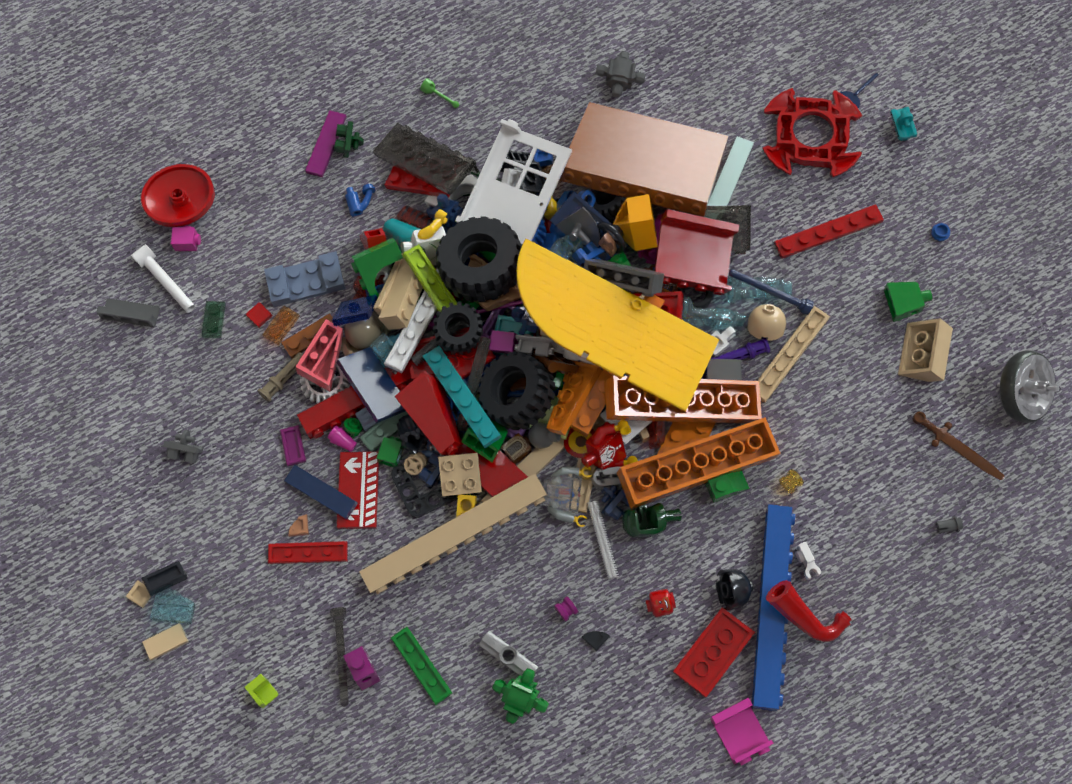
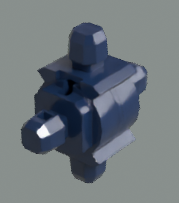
(449, 206)

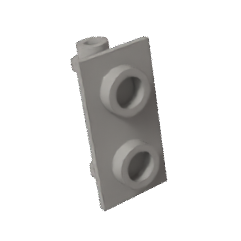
(543, 345)

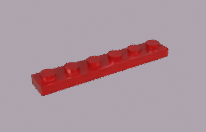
(828, 231)

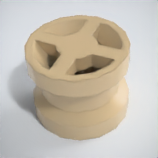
(415, 467)

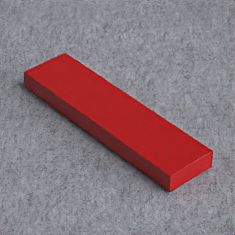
(308, 552)

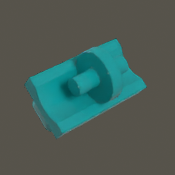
(903, 123)

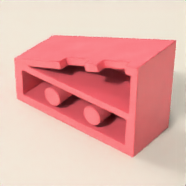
(320, 357)

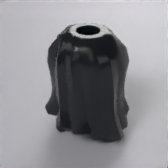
(411, 435)

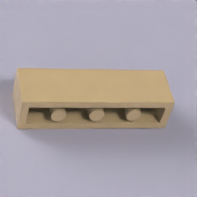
(401, 298)

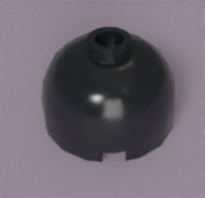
(733, 584)

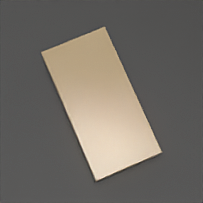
(165, 641)

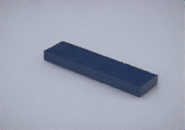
(321, 492)

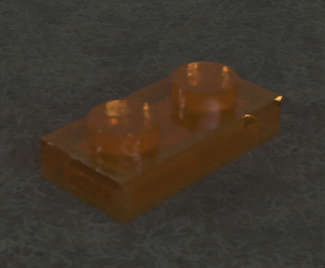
(281, 325)

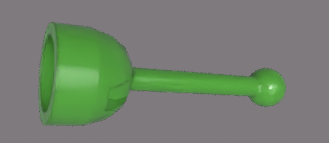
(428, 87)

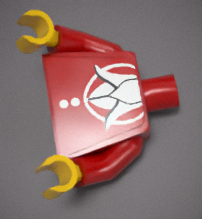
(607, 448)

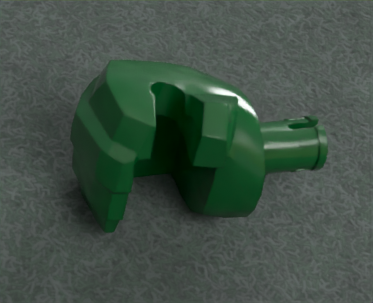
(652, 517)

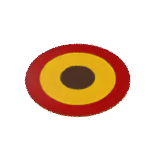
(576, 442)

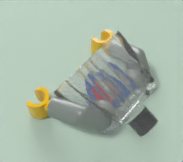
(564, 493)

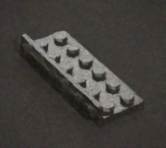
(425, 158)

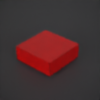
(259, 315)

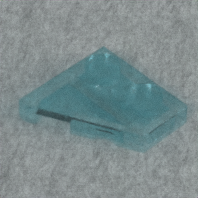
(172, 607)

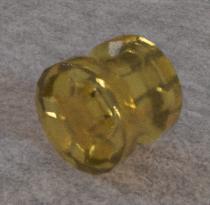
(791, 481)

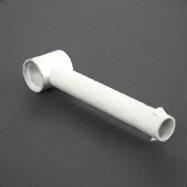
(145, 257)

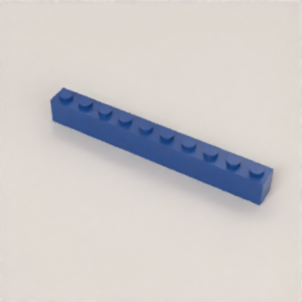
(770, 627)

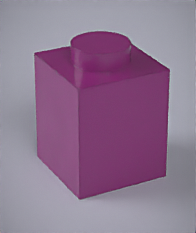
(503, 342)

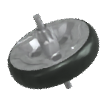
(1039, 385)

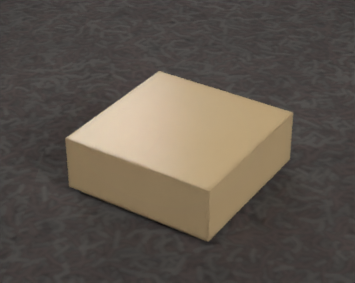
(139, 594)

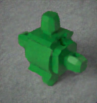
(520, 696)

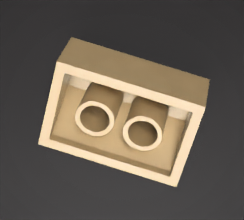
(926, 350)

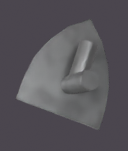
(582, 226)

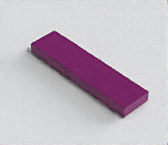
(325, 144)

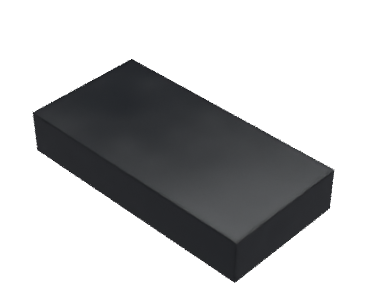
(164, 578)

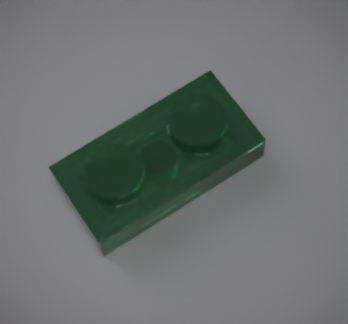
(213, 319)

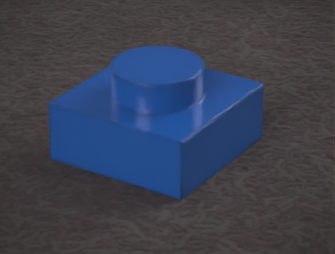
(543, 158)

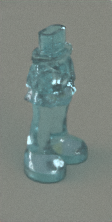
(737, 294)
(715, 317)

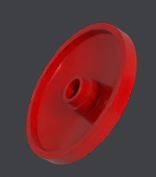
(177, 195)

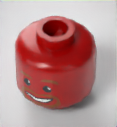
(661, 603)

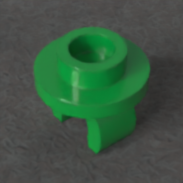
(353, 426)

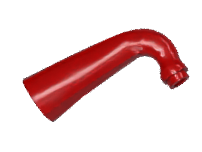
(790, 605)

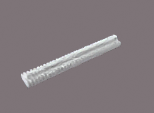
(602, 540)

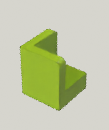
(261, 690)

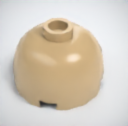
(767, 322)

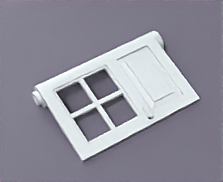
(509, 203)

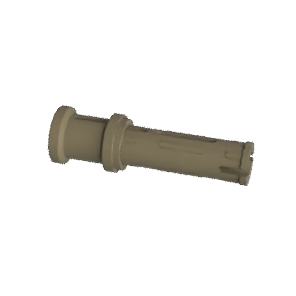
(276, 383)

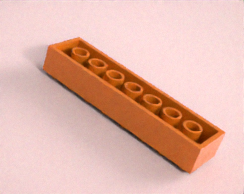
(712, 402)
(697, 463)

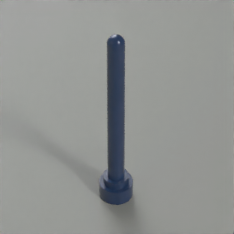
(804, 305)

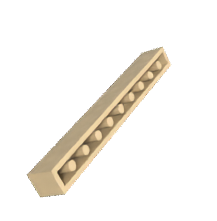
(453, 533)

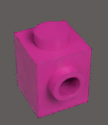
(185, 238)

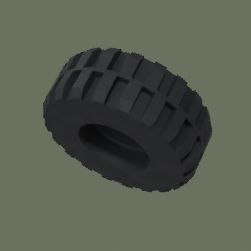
(473, 237)

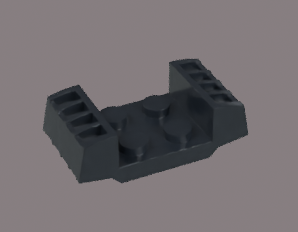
(532, 182)

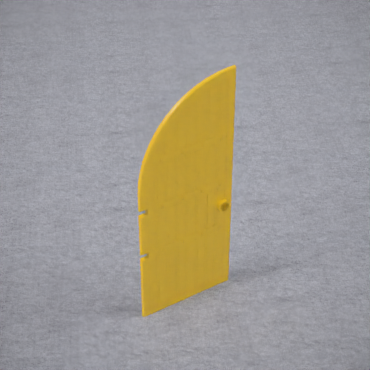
(613, 326)

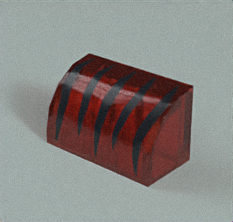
(414, 217)

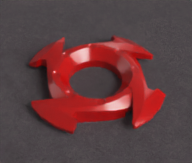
(830, 155)

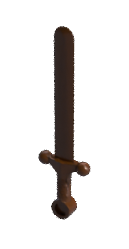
(957, 445)

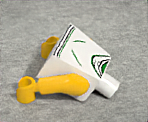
(428, 237)

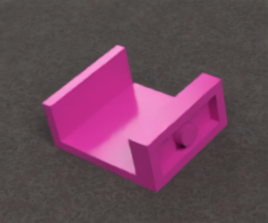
(741, 732)

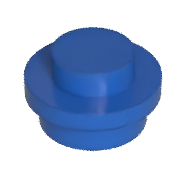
(940, 232)

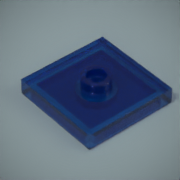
(354, 310)

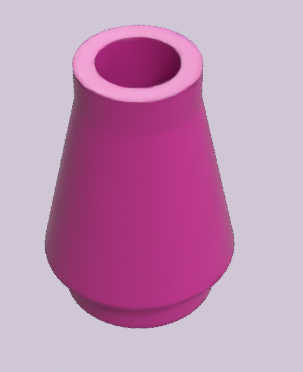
(341, 438)

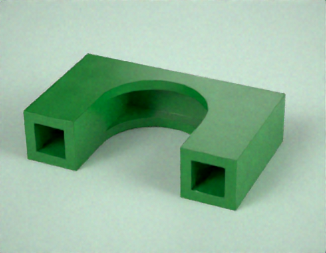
(372, 260)

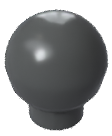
(541, 437)

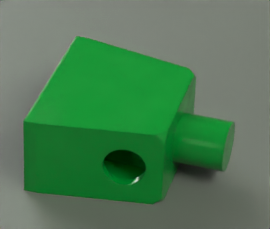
(905, 299)
(489, 452)

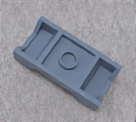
(304, 280)

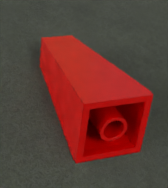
(430, 409)

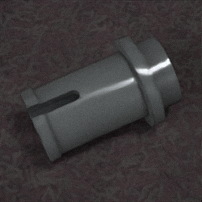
(954, 524)

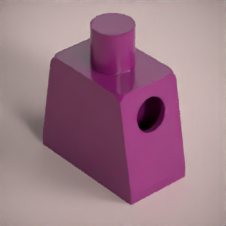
(361, 668)

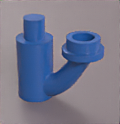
(353, 202)

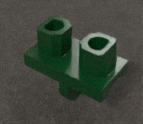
(344, 146)

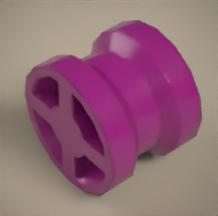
(566, 608)

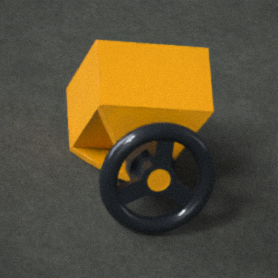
(633, 225)

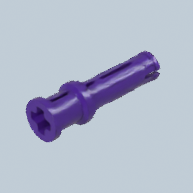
(750, 350)

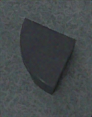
(595, 639)

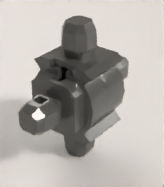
(620, 74)

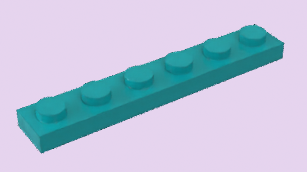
(462, 397)

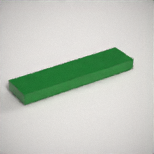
(421, 665)

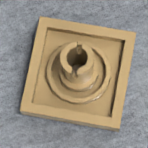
(460, 474)

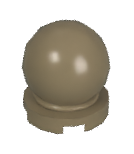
(365, 332)

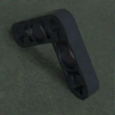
(422, 500)

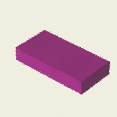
(293, 445)

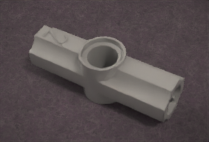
(497, 648)

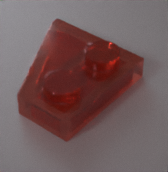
(657, 434)

